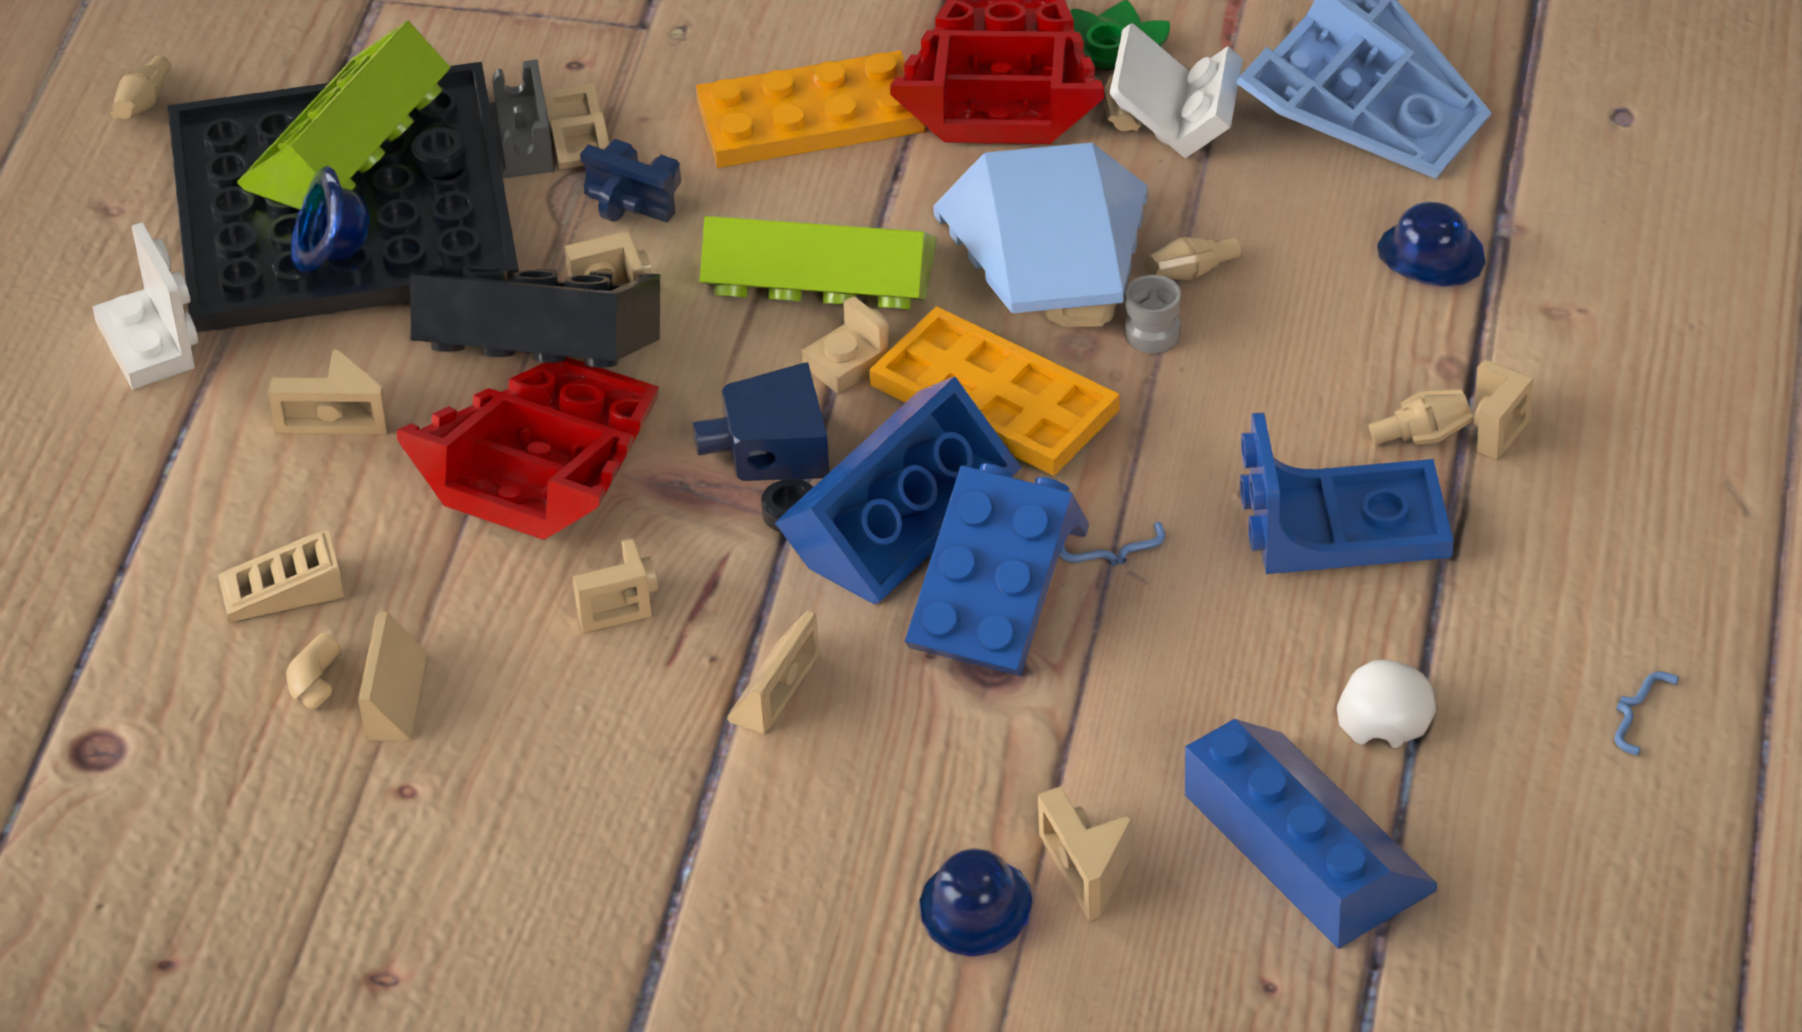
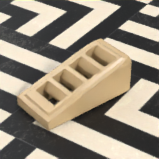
(310, 574)

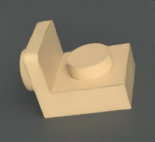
(608, 254)
(850, 350)
(1502, 407)
(615, 592)

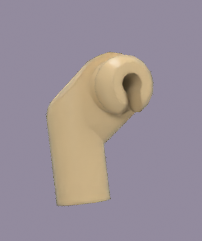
(305, 671)

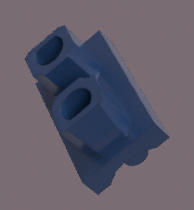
(629, 185)

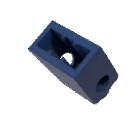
(769, 427)

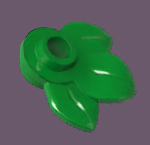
(1104, 32)

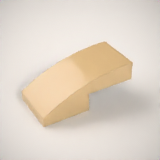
(574, 122)

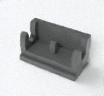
(521, 124)

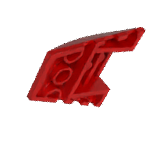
(1000, 73)
(534, 450)

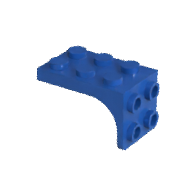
(1340, 512)
(993, 567)

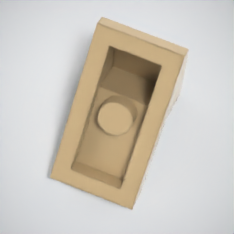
(340, 404)
(1086, 856)

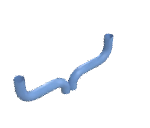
(1121, 556)
(1625, 702)

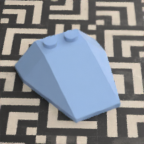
(1371, 82)

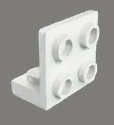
(1175, 103)
(149, 327)

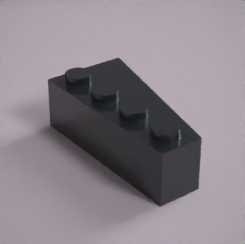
(534, 313)

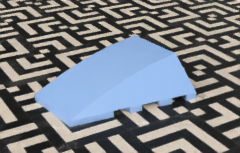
(1048, 225)

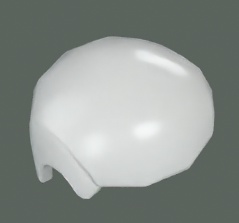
(1386, 703)

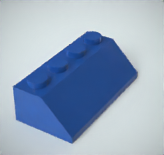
(890, 495)
(1301, 830)

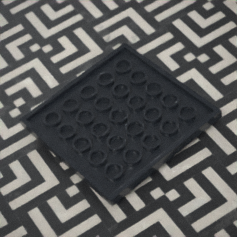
(241, 241)

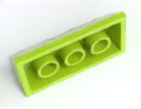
(351, 117)
(816, 259)

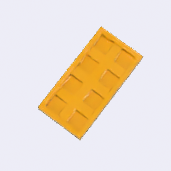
(804, 109)
(1028, 400)

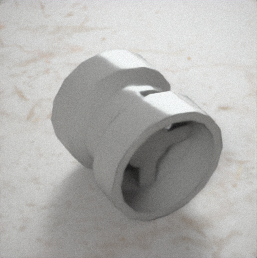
(1152, 314)

